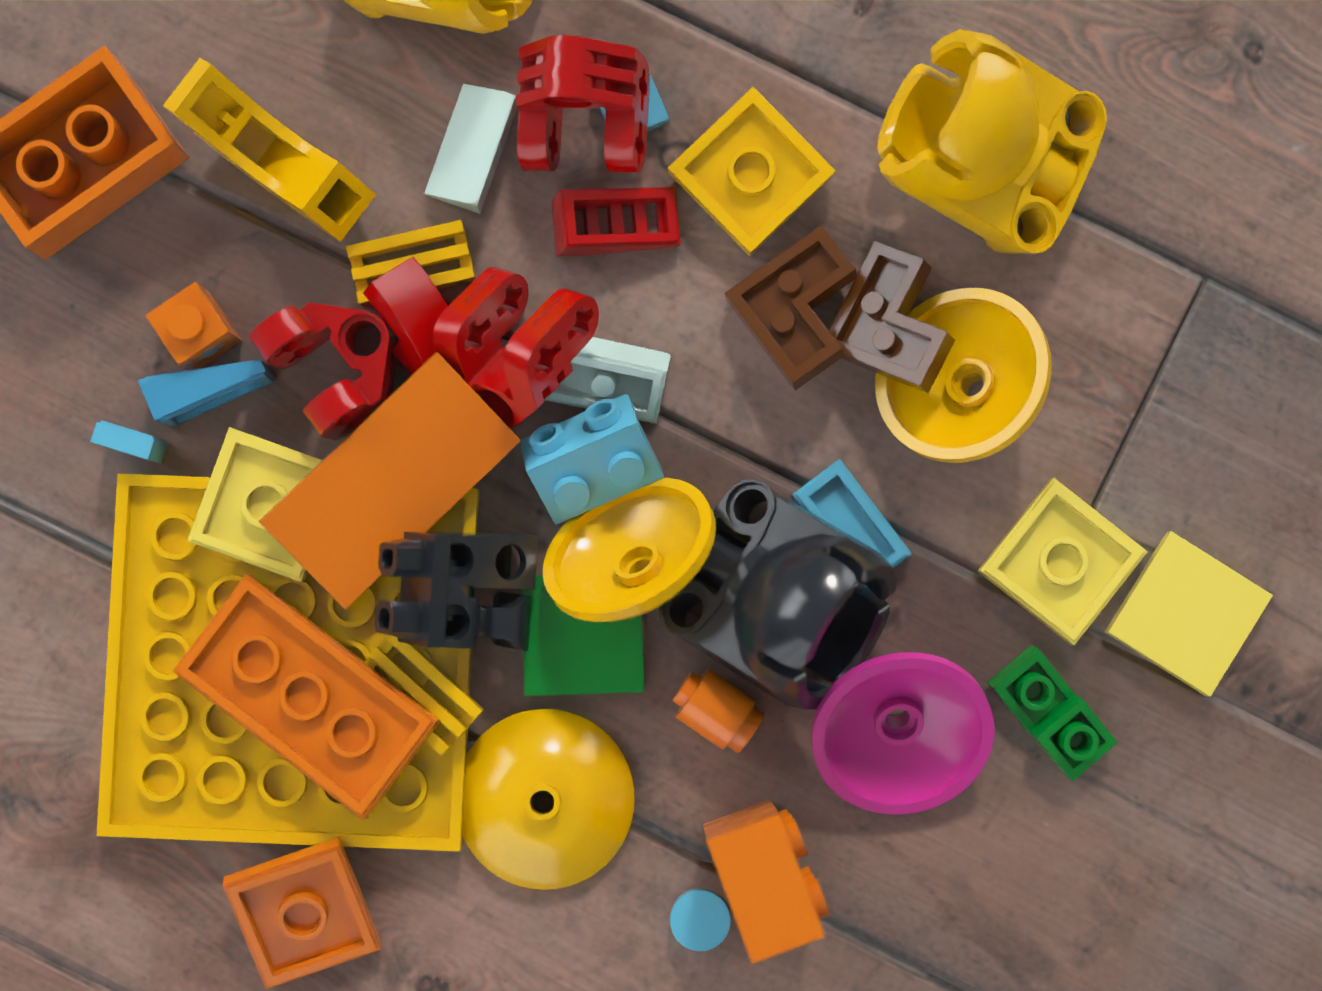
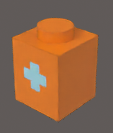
(193, 327)

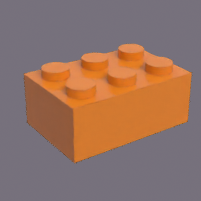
(80, 153)
(767, 890)

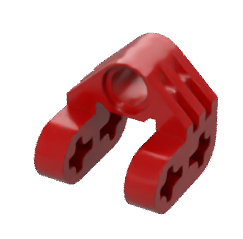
(582, 75)
(296, 333)
(536, 356)

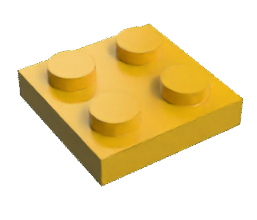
(751, 171)

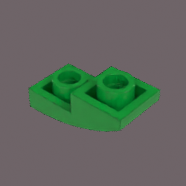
(1052, 713)

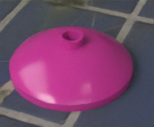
(907, 758)

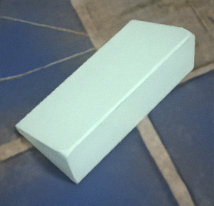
(472, 147)
(612, 369)

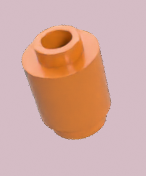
(717, 710)

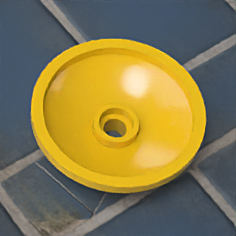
(993, 344)
(630, 552)
(589, 789)

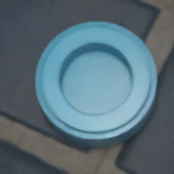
(700, 919)

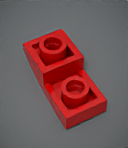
(410, 308)

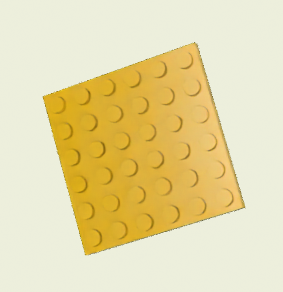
(189, 768)

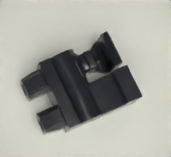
(440, 584)

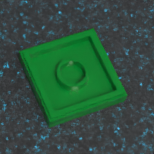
(579, 654)

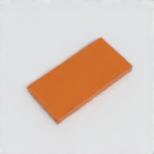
(389, 478)
(306, 696)

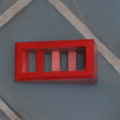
(592, 242)

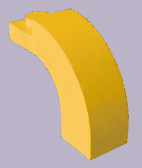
(269, 151)

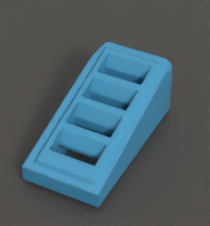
(190, 393)

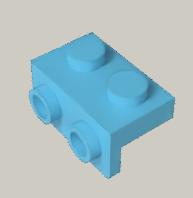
(590, 458)

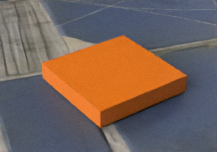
(302, 913)

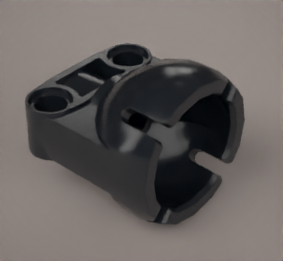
(784, 597)

